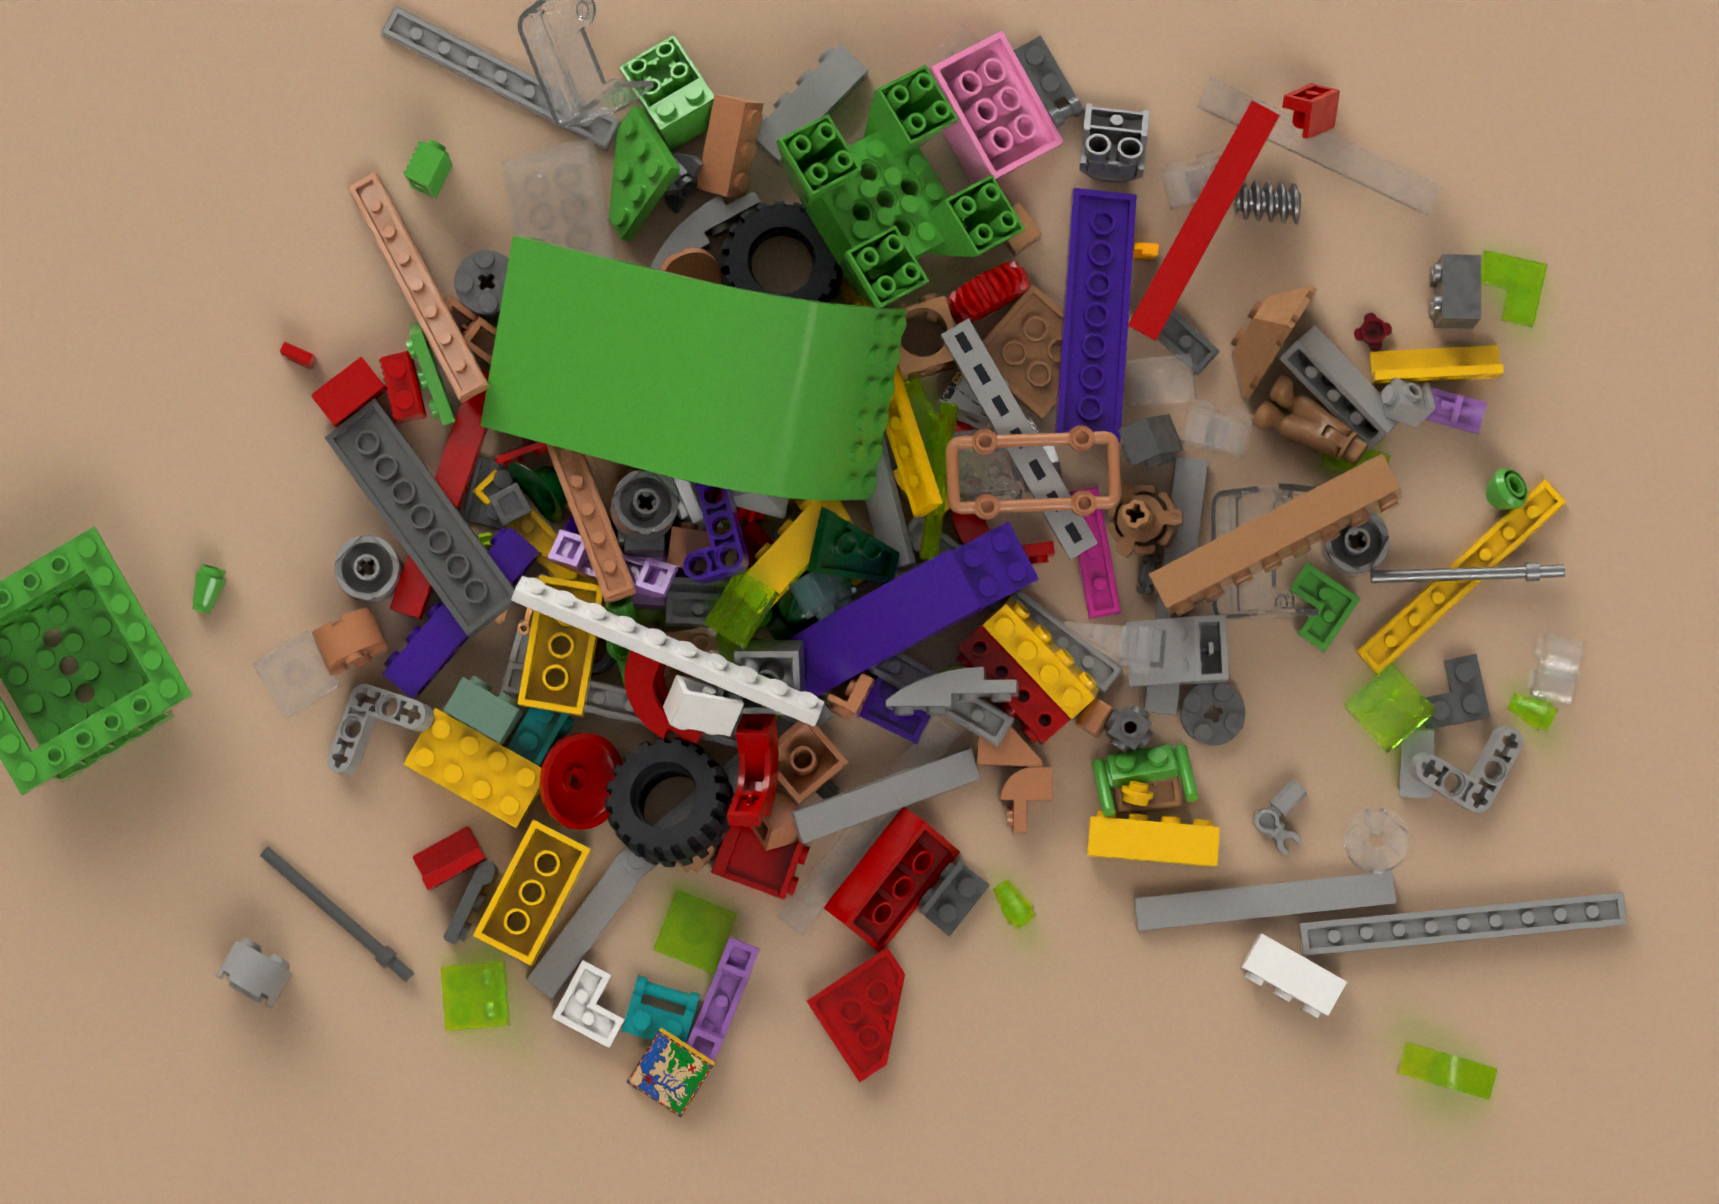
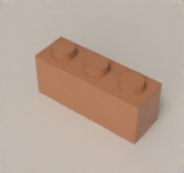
(730, 145)

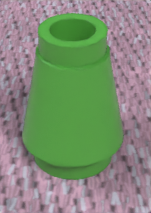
(207, 587)

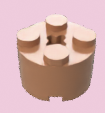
(350, 641)

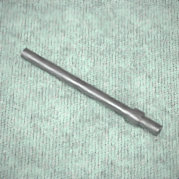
(1530, 572)

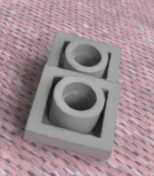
(1418, 741)

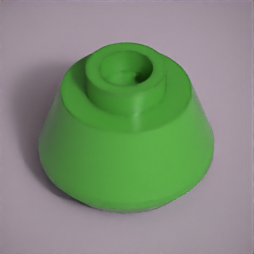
(1506, 490)

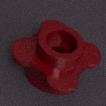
(1372, 322)

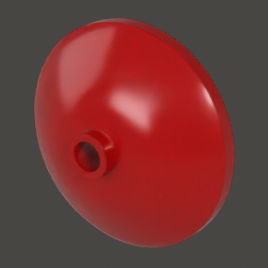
(590, 763)

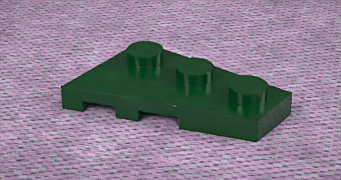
(850, 552)

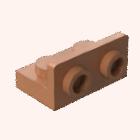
(856, 693)

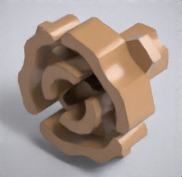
(1134, 502)

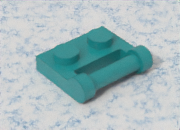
(647, 1020)

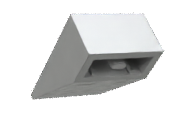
(1193, 652)

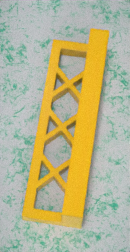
(1436, 364)

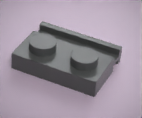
(475, 509)
(691, 602)

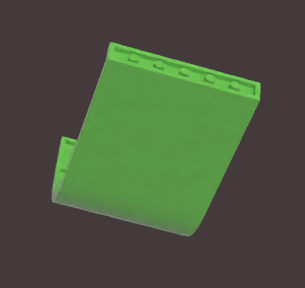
(692, 375)

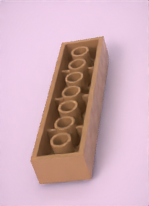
(1276, 536)

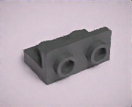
(953, 898)

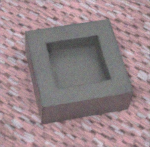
(510, 504)

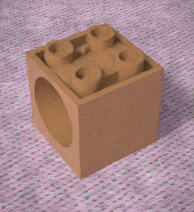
(936, 311)

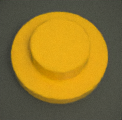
(1136, 793)

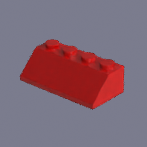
(891, 879)

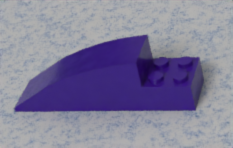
(914, 608)

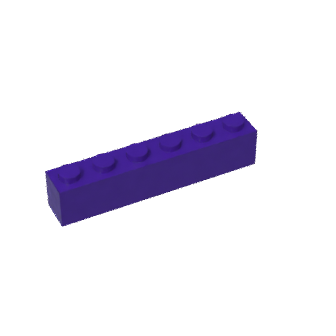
(442, 636)

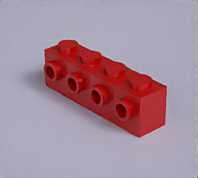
(1033, 706)

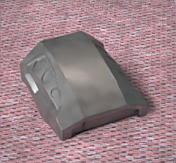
(1114, 144)

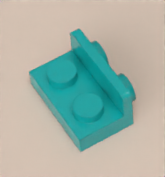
(539, 734)

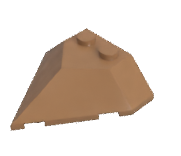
(1265, 335)

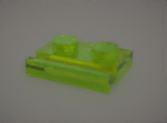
(741, 609)

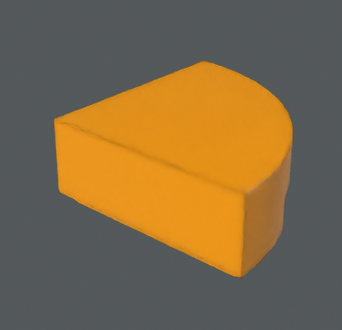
(1145, 251)

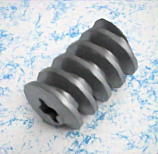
(1268, 201)

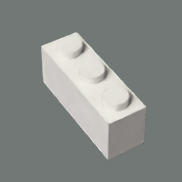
(1292, 976)

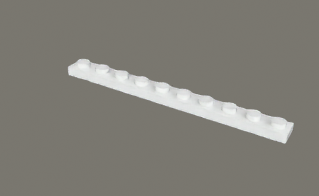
(667, 650)

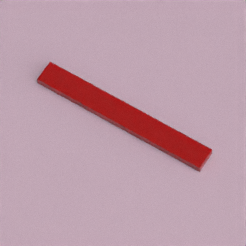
(1203, 220)
(454, 477)

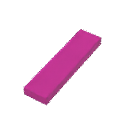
(1097, 568)

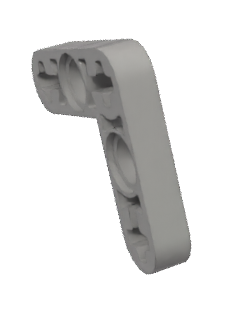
(367, 716)
(1469, 783)

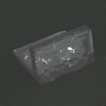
(986, 473)

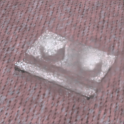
(1161, 380)

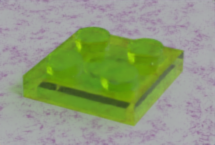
(1389, 708)

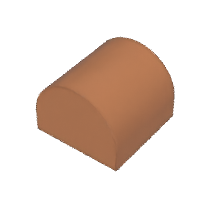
(1094, 717)

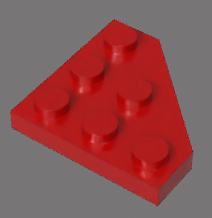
(862, 1012)

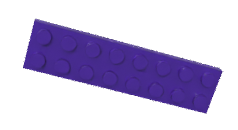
(1096, 311)

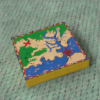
(671, 1072)

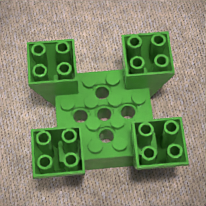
(881, 197)

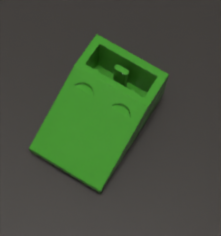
(680, 97)

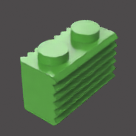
(428, 168)

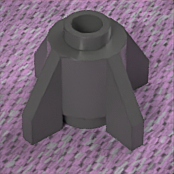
(685, 181)

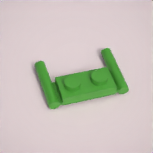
(1143, 766)

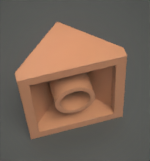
(806, 760)

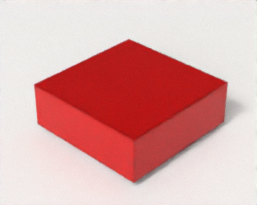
(298, 355)

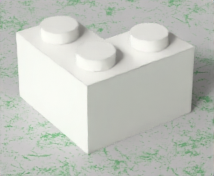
(701, 706)

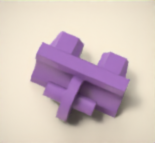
(1457, 411)

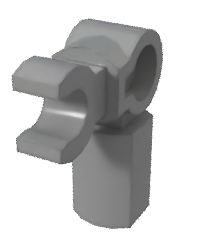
(1282, 803)

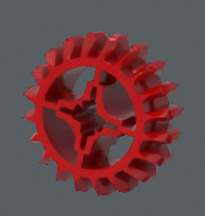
(988, 292)

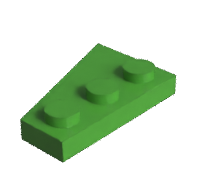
(428, 376)

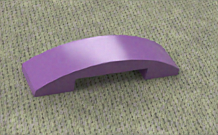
(649, 575)
(723, 997)

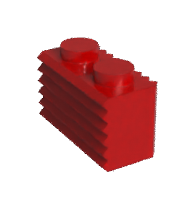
(402, 387)

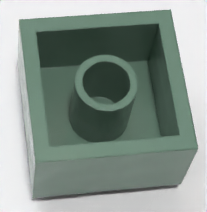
(484, 711)

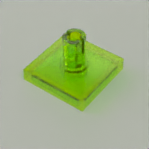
(695, 931)

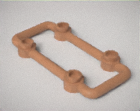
(1080, 503)

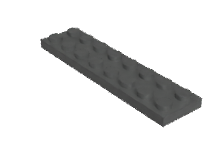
(422, 517)

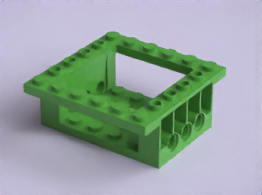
(116, 652)

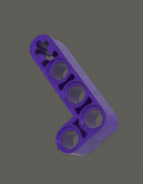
(720, 544)

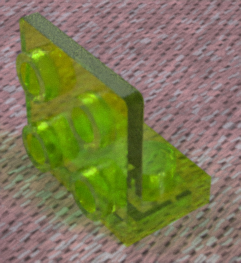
(475, 996)

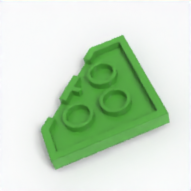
(640, 173)

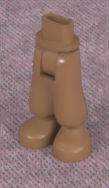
(1308, 423)

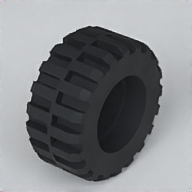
(775, 221)
(641, 774)

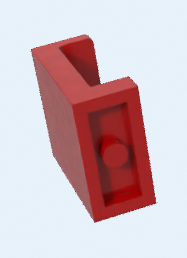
(749, 864)

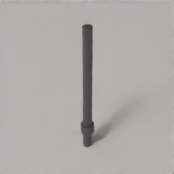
(384, 955)

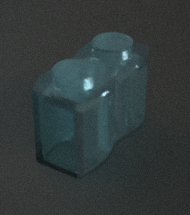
(822, 594)

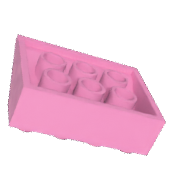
(997, 110)

